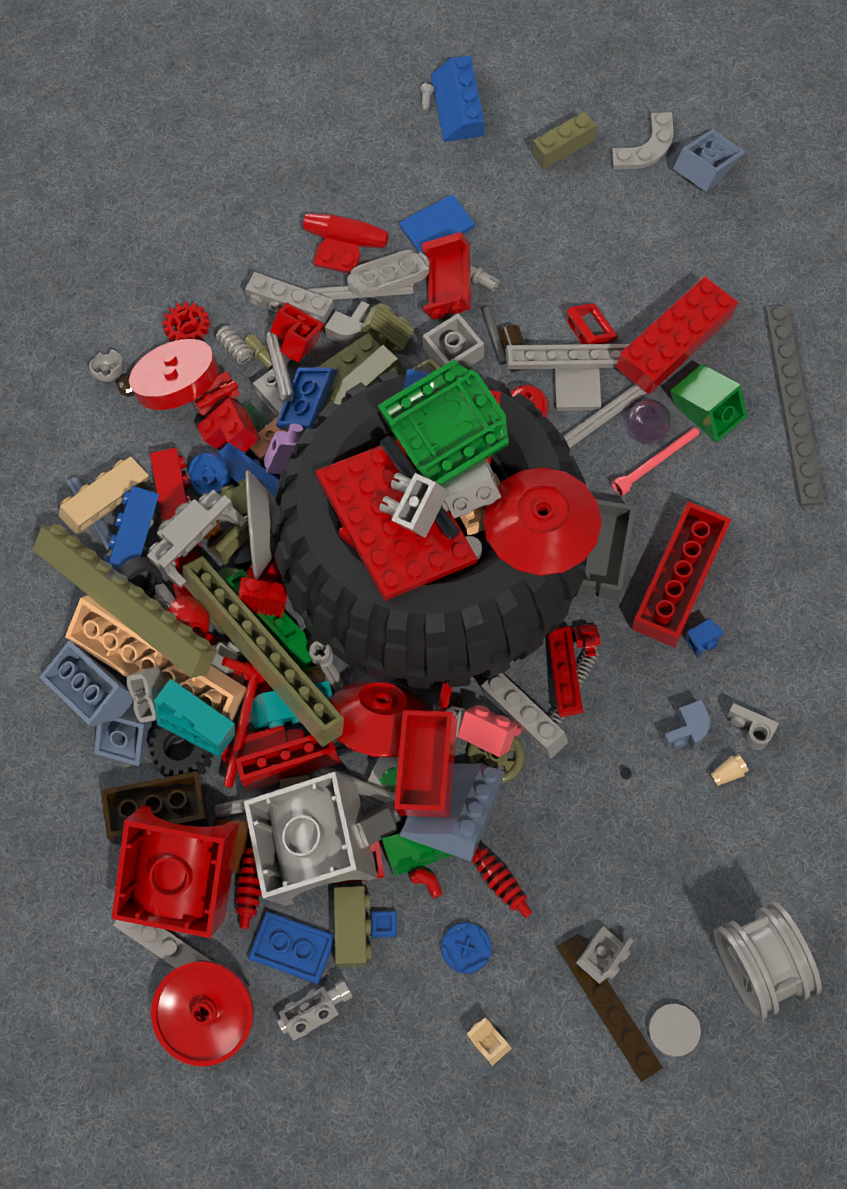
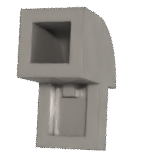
(347, 329)

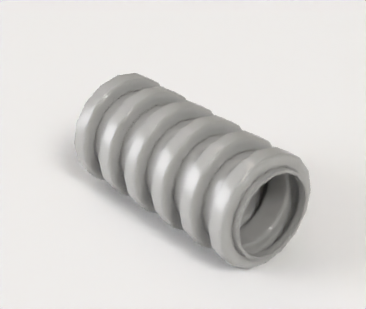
(234, 344)

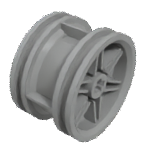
(768, 960)

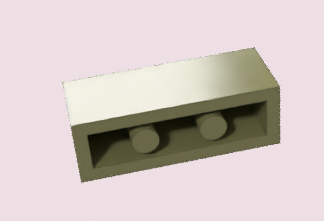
(564, 140)
(352, 927)

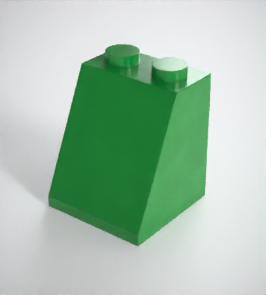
(710, 401)

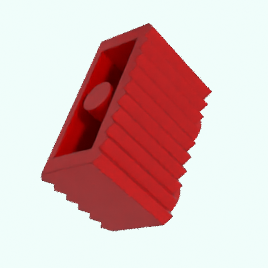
(263, 596)

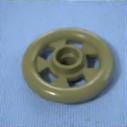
(512, 767)

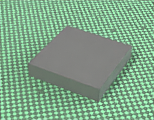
(577, 389)

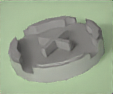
(674, 1030)

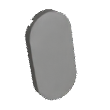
(388, 273)

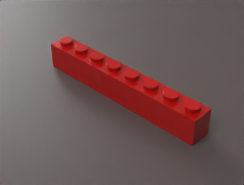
(172, 493)

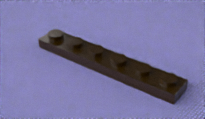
(612, 1013)

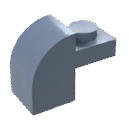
(694, 728)

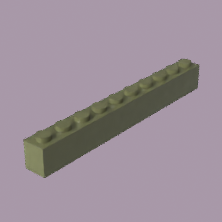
(125, 601)
(263, 652)

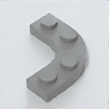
(652, 150)

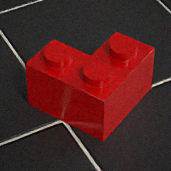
(297, 330)
(230, 425)

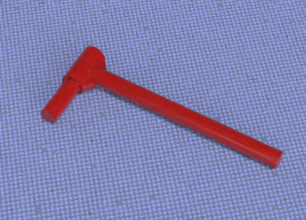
(253, 678)

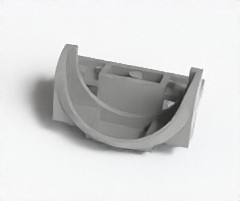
(187, 529)

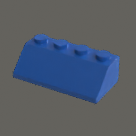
(458, 100)

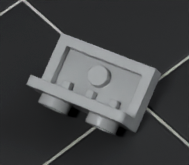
(603, 955)

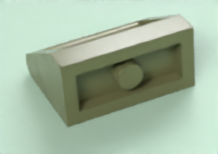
(230, 542)

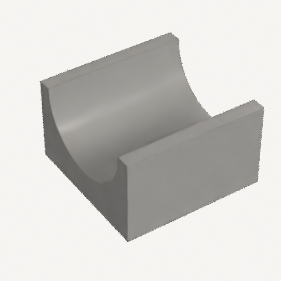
(308, 837)

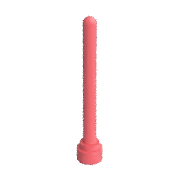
(625, 483)

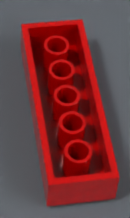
(676, 335)
(681, 574)

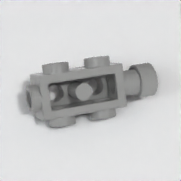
(311, 1012)

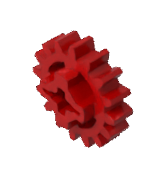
(186, 323)

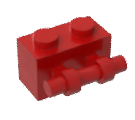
(219, 392)

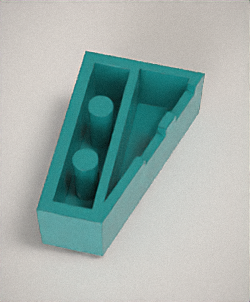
(272, 712)
(193, 719)

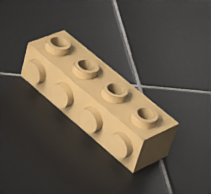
(102, 495)

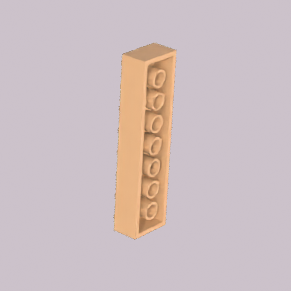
(127, 653)

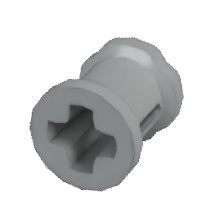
(324, 661)

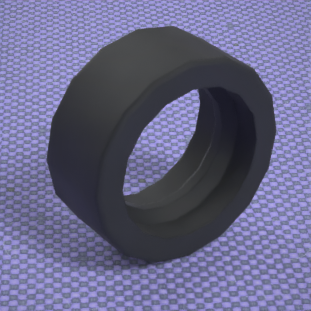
(139, 565)

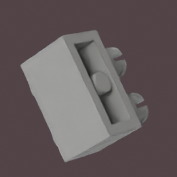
(419, 504)

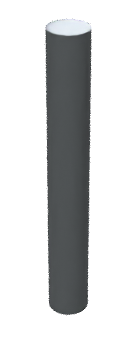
(494, 335)

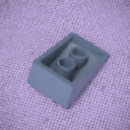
(707, 160)

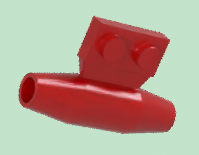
(342, 240)

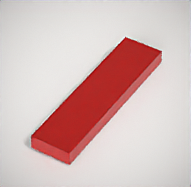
(565, 672)

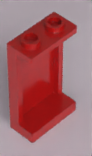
(448, 276)

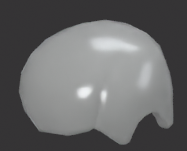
(112, 362)

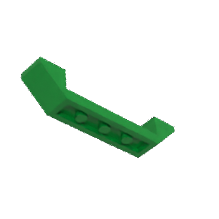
(281, 629)

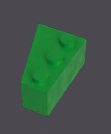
(408, 855)

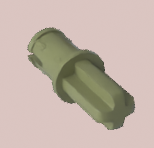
(260, 351)

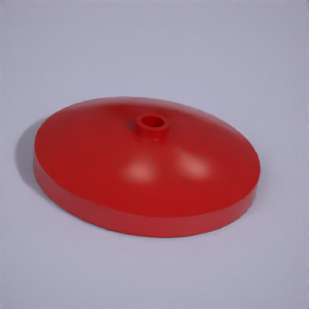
(179, 1015)

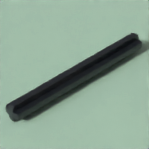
(407, 469)

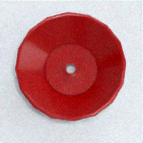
(541, 542)
(374, 716)

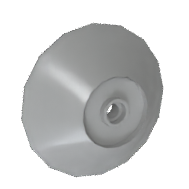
(260, 510)

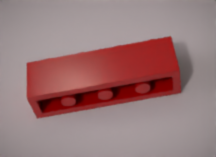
(285, 762)

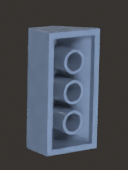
(86, 686)

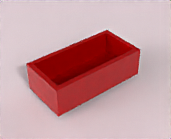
(425, 763)

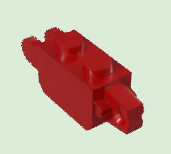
(263, 740)

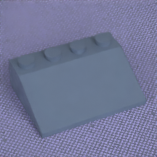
(472, 801)

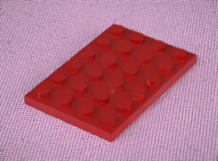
(390, 553)

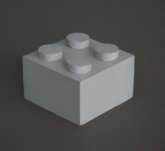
(453, 341)

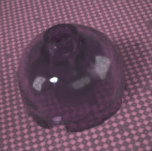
(648, 422)

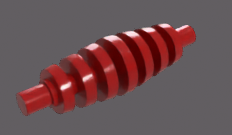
(499, 879)
(249, 891)

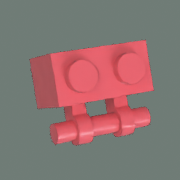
(488, 730)

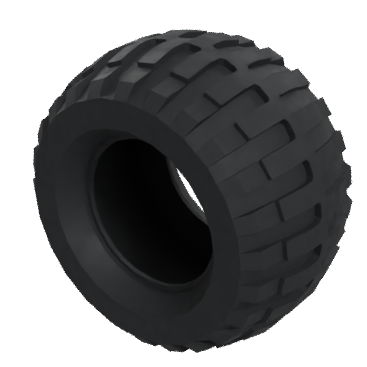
(442, 629)

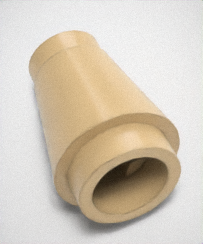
(729, 770)

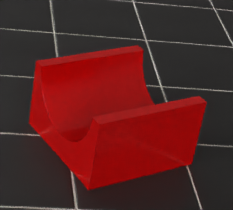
(174, 874)

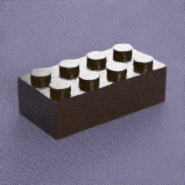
(172, 799)

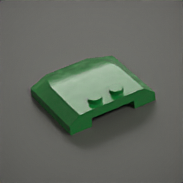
(446, 422)

